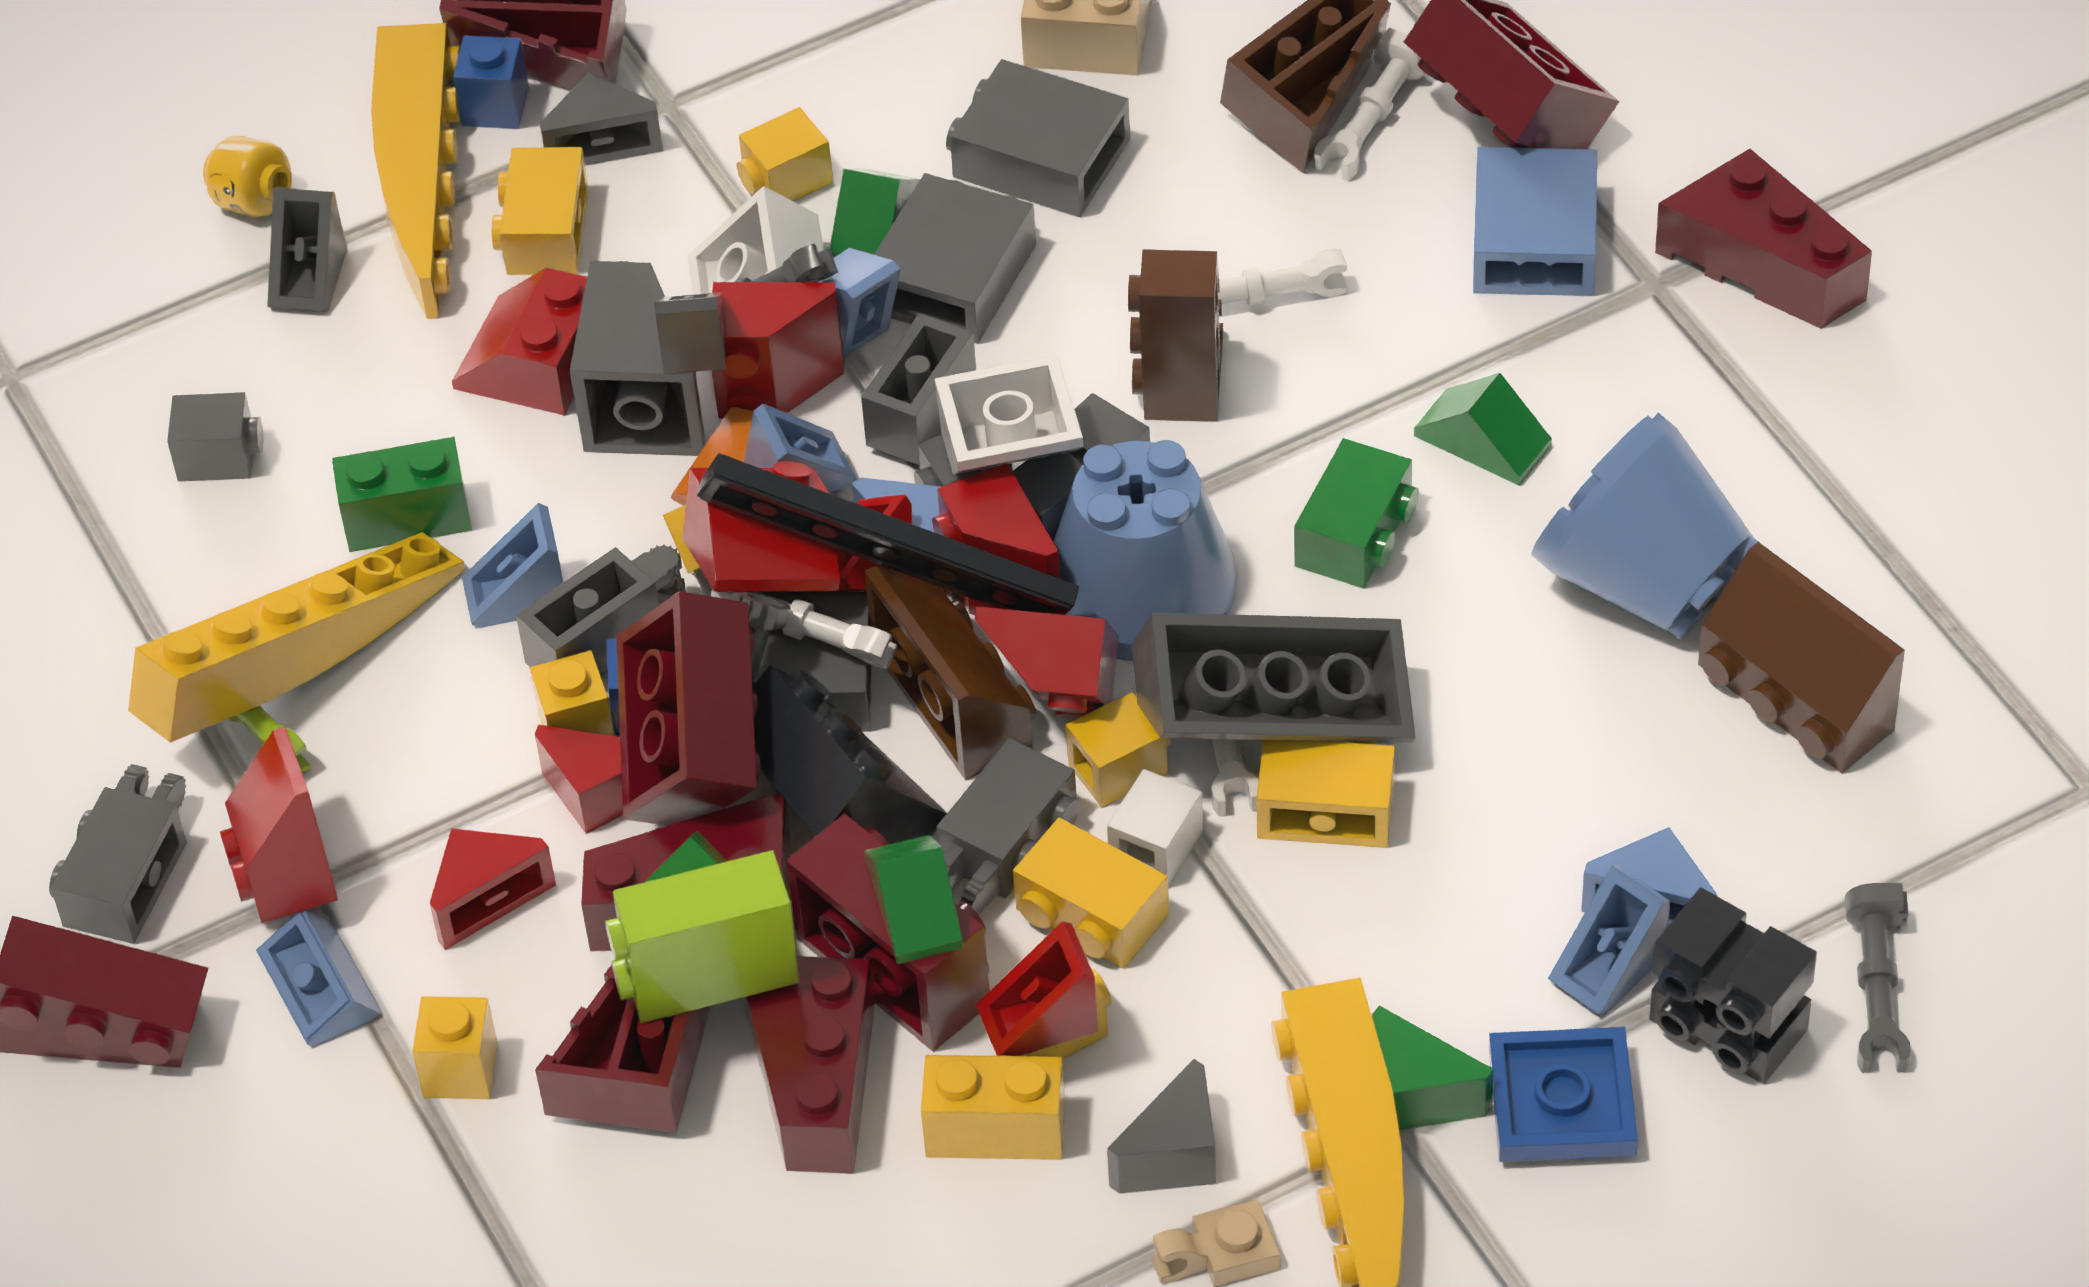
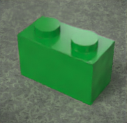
(401, 493)
(1355, 513)

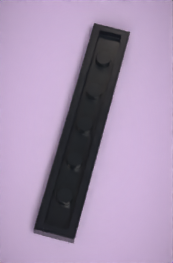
(882, 539)

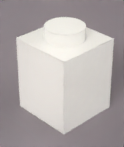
(1158, 822)

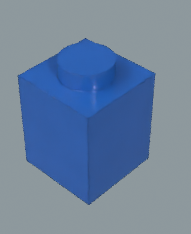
(491, 82)

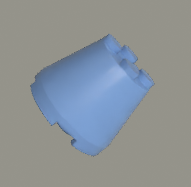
(1648, 530)
(1142, 539)

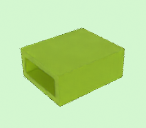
(703, 937)

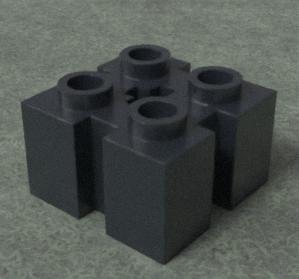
(1732, 986)

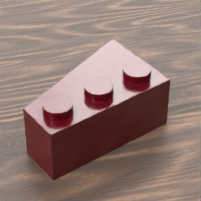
(557, 36)
(1768, 236)
(733, 832)
(93, 998)
(815, 1060)
(622, 1068)

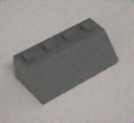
(1273, 678)

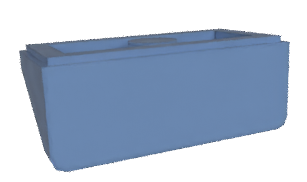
(317, 978)

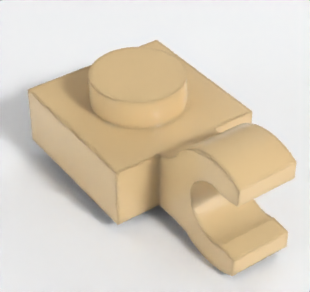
(1226, 1242)

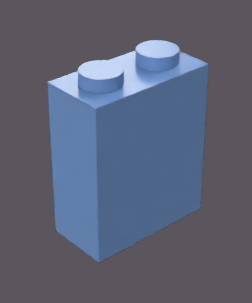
(1535, 221)

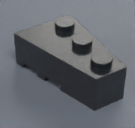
(830, 766)

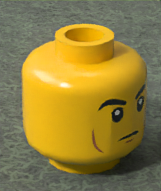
(243, 175)

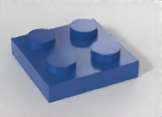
(1562, 1094)

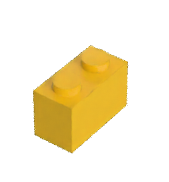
(542, 210)
(1325, 792)
(1093, 886)
(993, 1107)

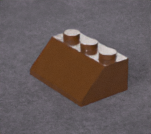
(1802, 659)
(947, 671)

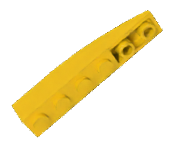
(413, 149)
(282, 637)
(1351, 1126)

